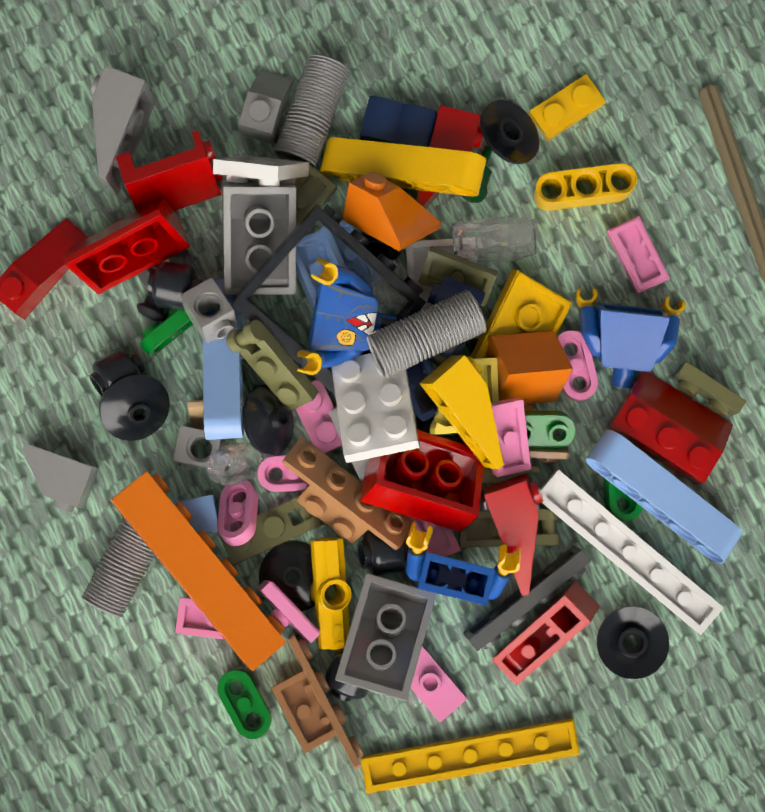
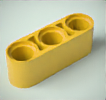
(598, 177)

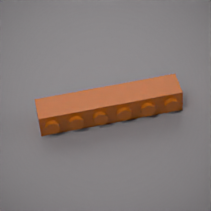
(198, 570)

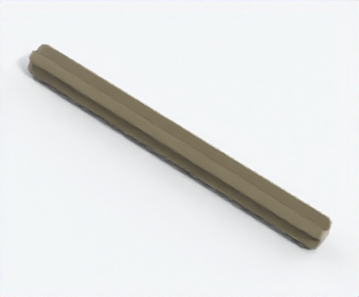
(735, 171)

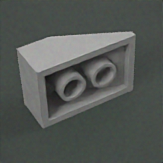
(120, 117)
(252, 228)
(386, 637)

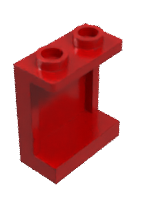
(178, 178)

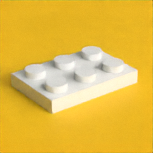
(373, 410)

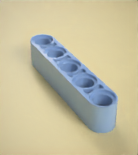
(222, 384)
(664, 496)

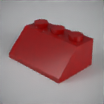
(128, 247)
(671, 427)
(427, 483)

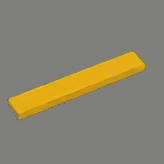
(470, 755)

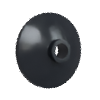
(509, 132)
(125, 397)
(267, 421)
(287, 557)
(651, 642)

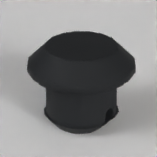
(151, 310)

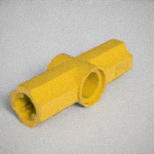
(329, 569)

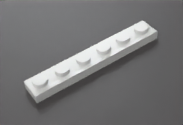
(629, 552)

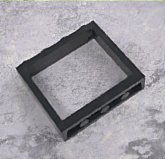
(358, 245)

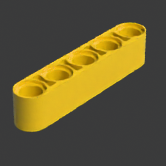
(405, 165)

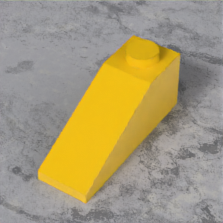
(466, 404)

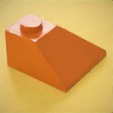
(387, 212)

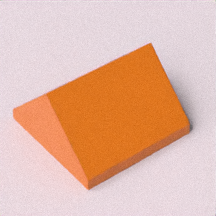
(530, 366)

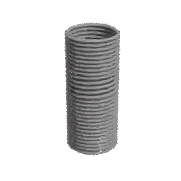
(318, 93)
(439, 327)
(123, 551)

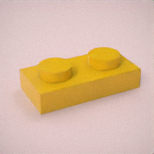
(567, 107)

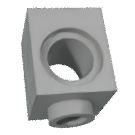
(208, 298)
(185, 444)

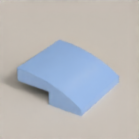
(330, 248)

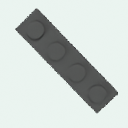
(515, 608)

